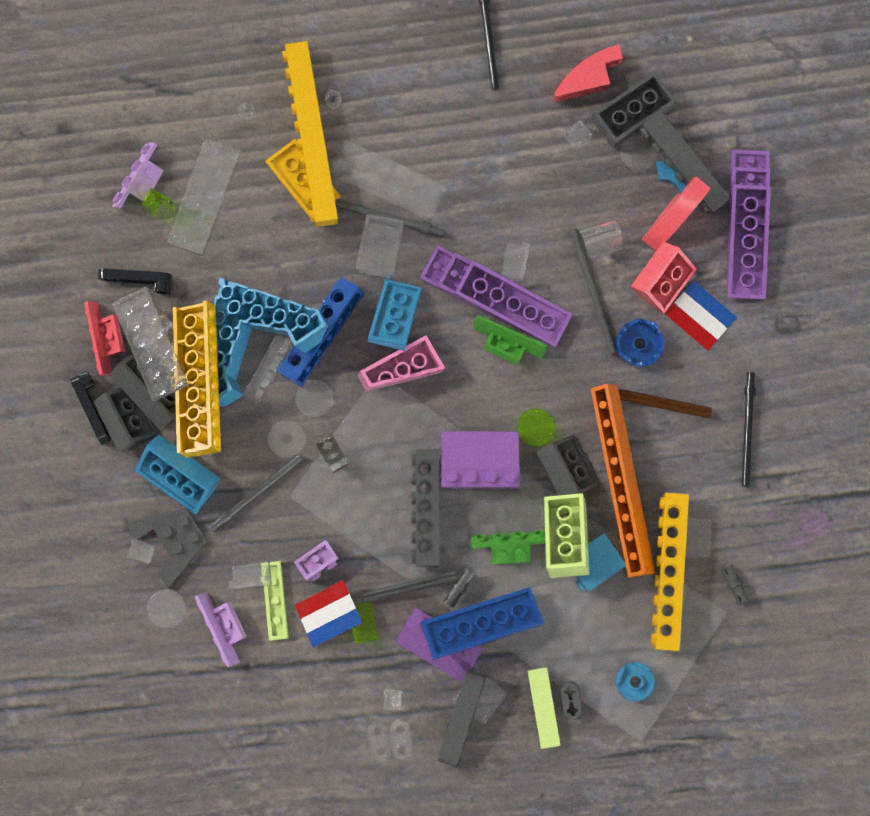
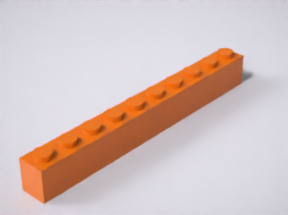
(622, 481)

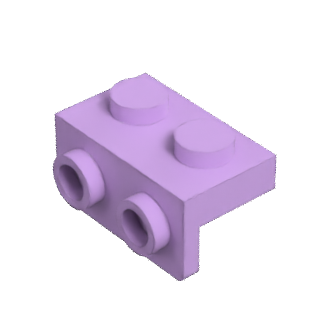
(316, 561)

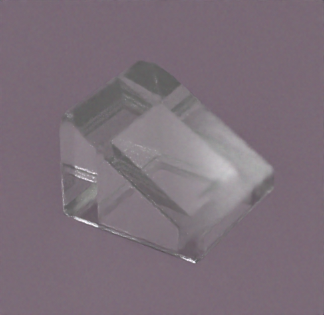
(141, 551)

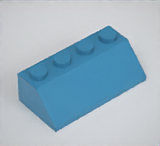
(177, 475)

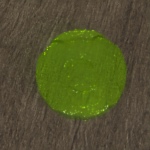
(535, 427)

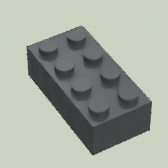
(623, 114)

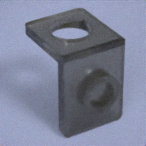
(333, 455)

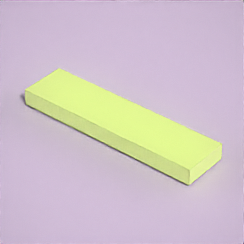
(276, 604)
(544, 707)

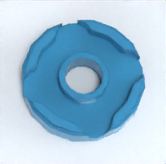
(623, 681)

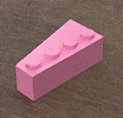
(402, 366)

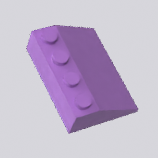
(479, 460)

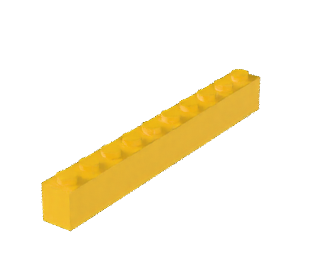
(311, 134)

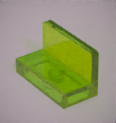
(154, 200)
(367, 629)

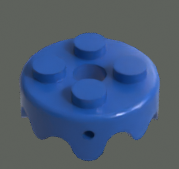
(646, 331)

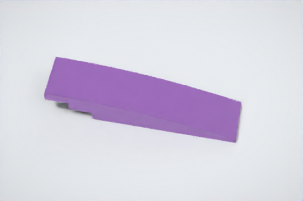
(748, 224)
(495, 296)

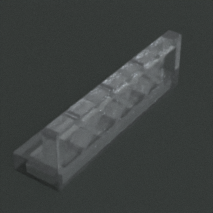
(268, 368)

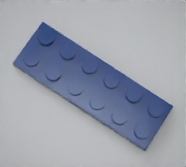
(481, 623)

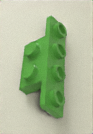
(507, 342)
(509, 547)

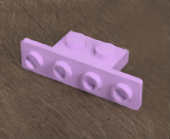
(142, 178)
(223, 625)

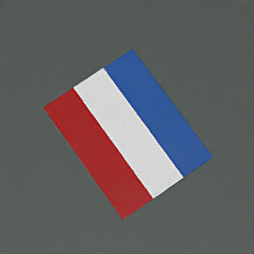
(700, 315)
(328, 613)

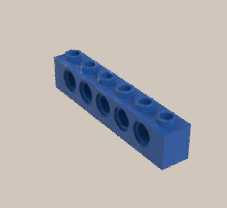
(341, 311)

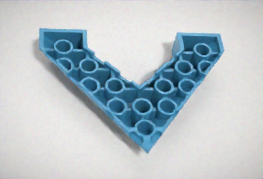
(244, 309)

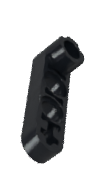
(160, 280)
(81, 384)

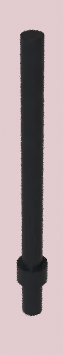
(489, 43)
(749, 392)

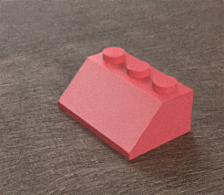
(664, 277)

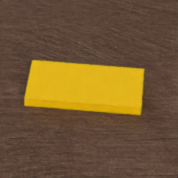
(288, 169)

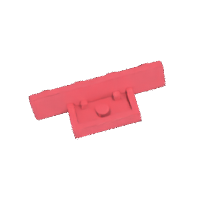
(105, 337)

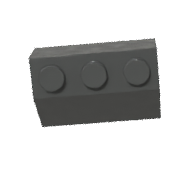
(124, 420)
(568, 466)

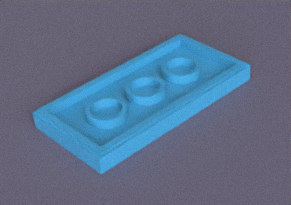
(394, 314)

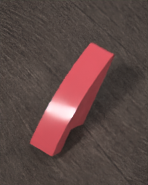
(589, 75)
(676, 213)

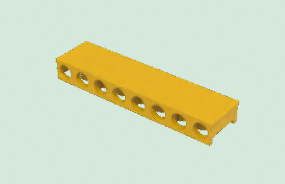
(199, 401)

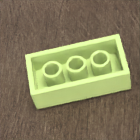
(566, 535)

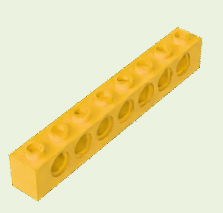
(680, 504)

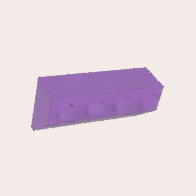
(414, 640)

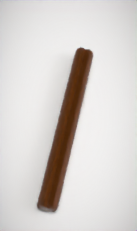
(665, 403)

